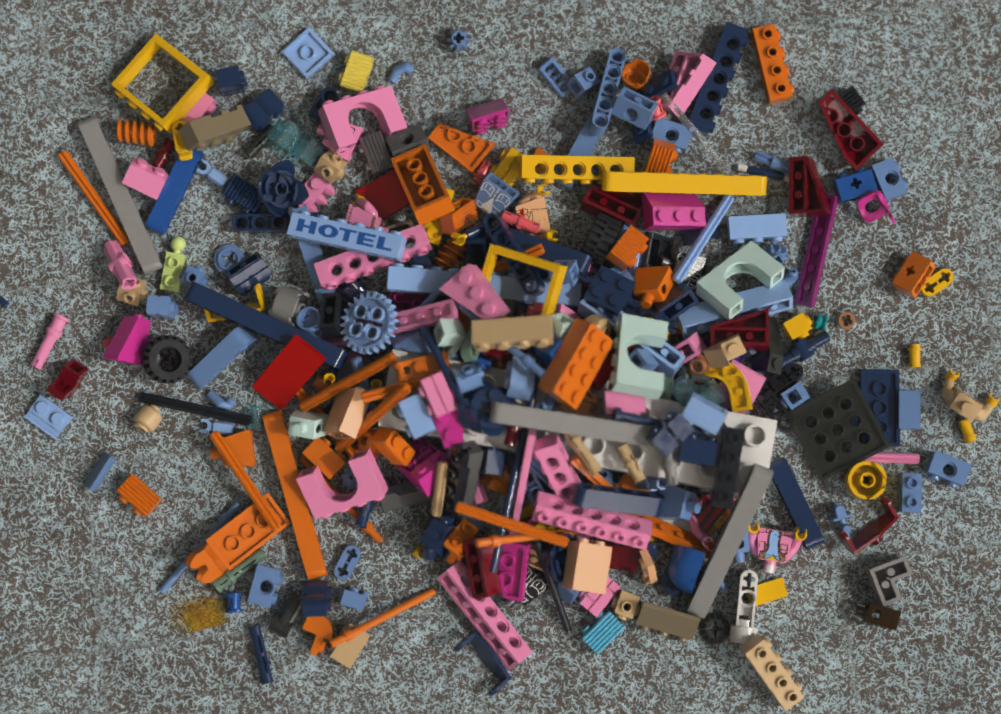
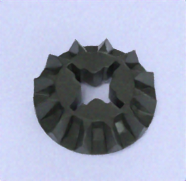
(708, 621)

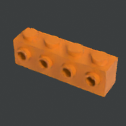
(771, 64)

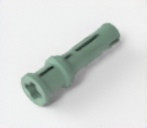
(231, 576)

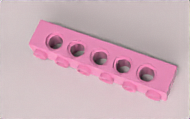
(345, 260)
(557, 467)
(598, 523)
(485, 617)

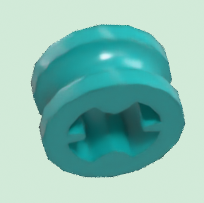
(821, 322)

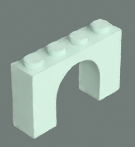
(748, 260)
(626, 376)

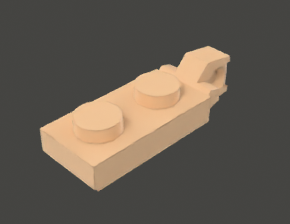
(647, 567)

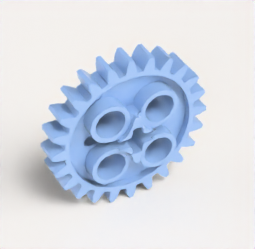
(365, 340)

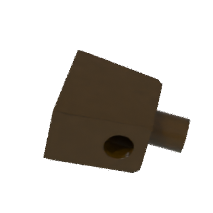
(888, 619)

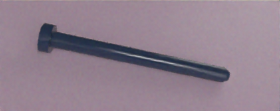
(461, 402)
(619, 414)

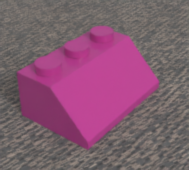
(672, 211)

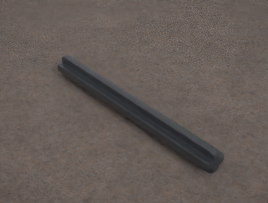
(195, 408)

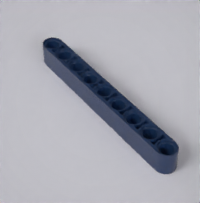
(260, 322)

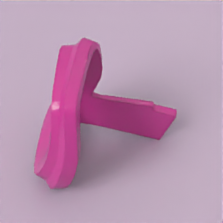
(883, 208)

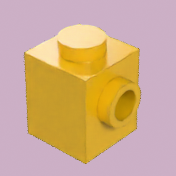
(797, 327)

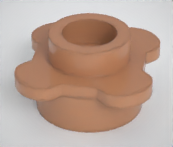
(695, 368)

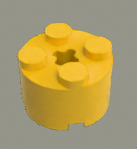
(876, 480)

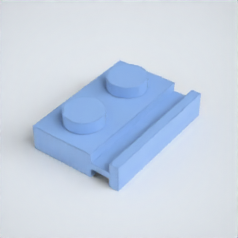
(48, 416)

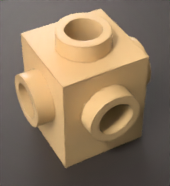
(331, 167)
(135, 295)
(618, 605)

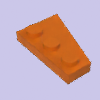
(462, 147)

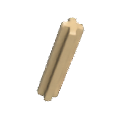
(439, 488)

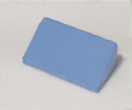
(99, 471)

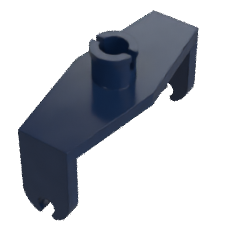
(488, 657)

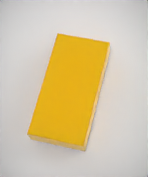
(768, 591)

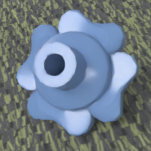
(349, 478)

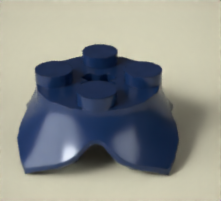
(291, 191)
(474, 415)
(555, 559)

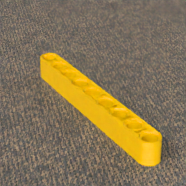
(684, 183)

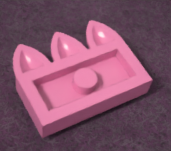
(316, 187)

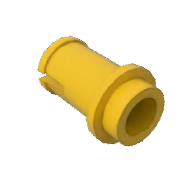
(914, 355)
(967, 431)

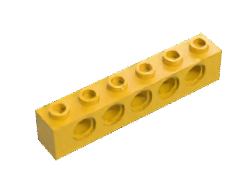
(527, 165)

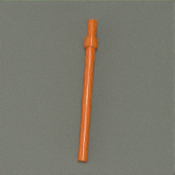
(352, 511)
(496, 540)
(350, 634)

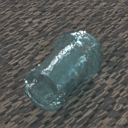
(256, 417)

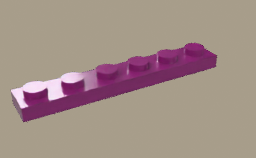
(815, 256)

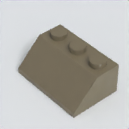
(666, 621)

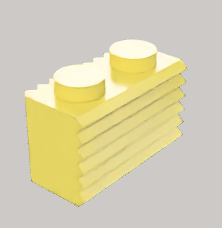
(356, 72)

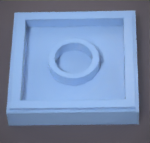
(308, 53)

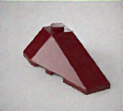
(851, 134)

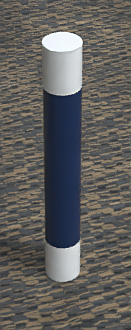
(763, 172)

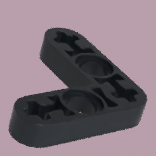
(771, 398)

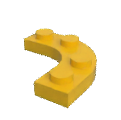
(736, 384)

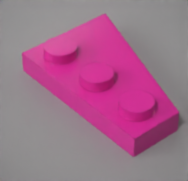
(448, 427)
(513, 570)

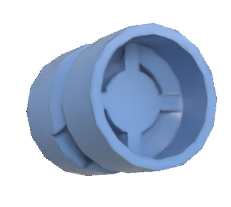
(308, 321)

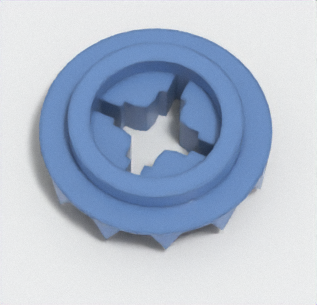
(227, 250)

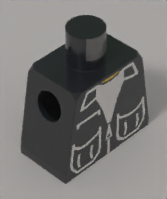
(693, 274)
(534, 587)

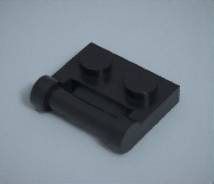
(661, 247)

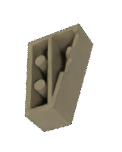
(214, 130)

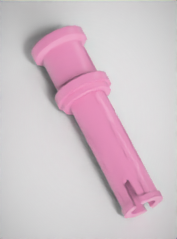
(53, 331)

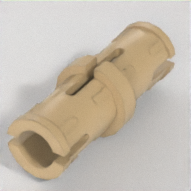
(630, 463)

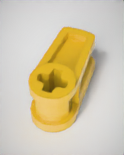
(180, 146)

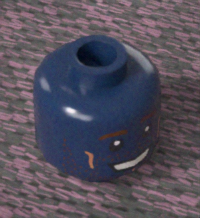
(352, 290)

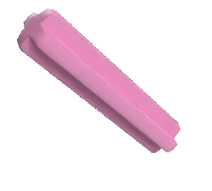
(888, 457)

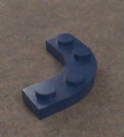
(662, 83)

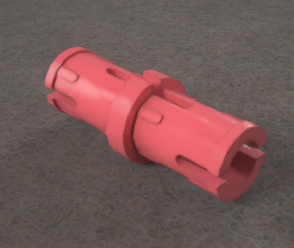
(521, 222)

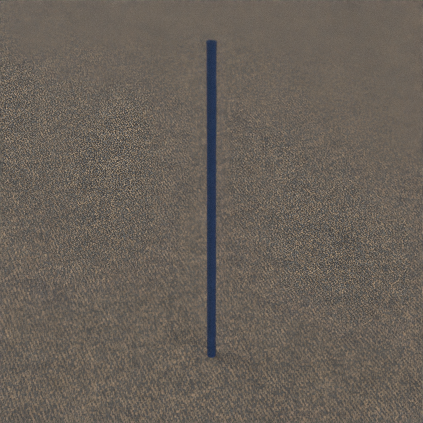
(515, 471)

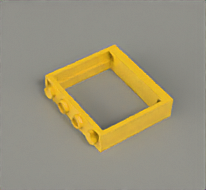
(188, 100)
(556, 281)

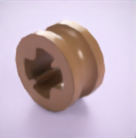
(841, 323)

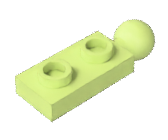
(173, 266)

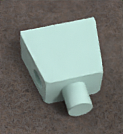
(306, 424)

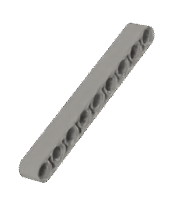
(120, 195)
(569, 423)
(729, 540)

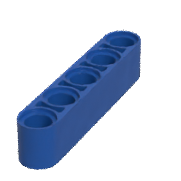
(173, 193)

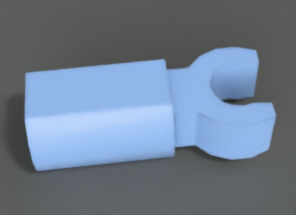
(214, 175)
(224, 428)

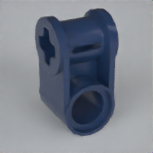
(321, 99)

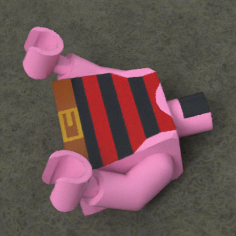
(707, 520)

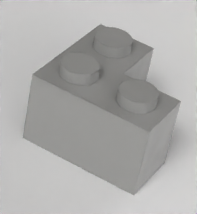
(883, 578)

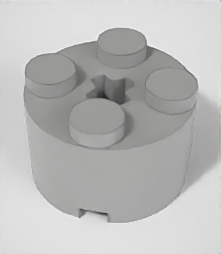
(288, 304)

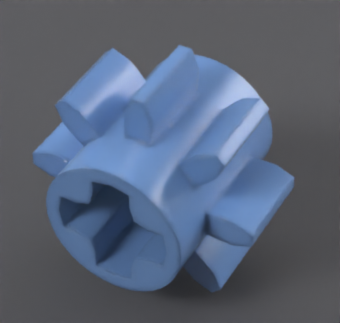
(462, 44)
(777, 252)

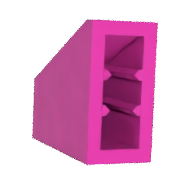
(129, 340)

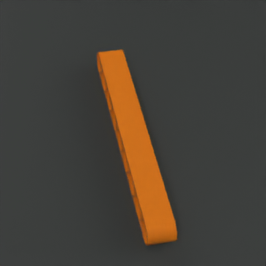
(295, 500)

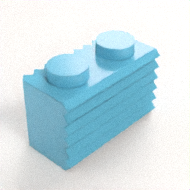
(602, 631)

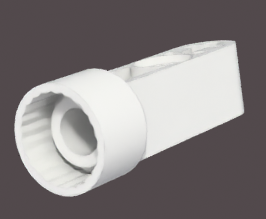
(744, 628)

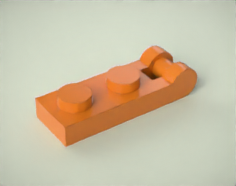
(419, 367)

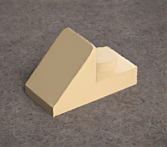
(724, 351)

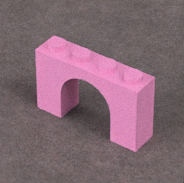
(380, 102)
(325, 501)

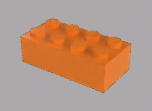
(422, 184)
(576, 363)

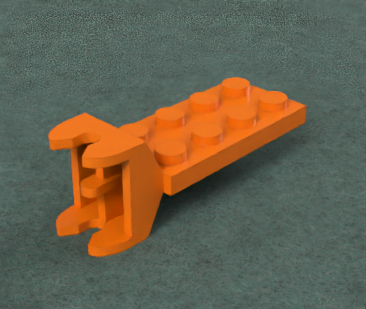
(234, 541)

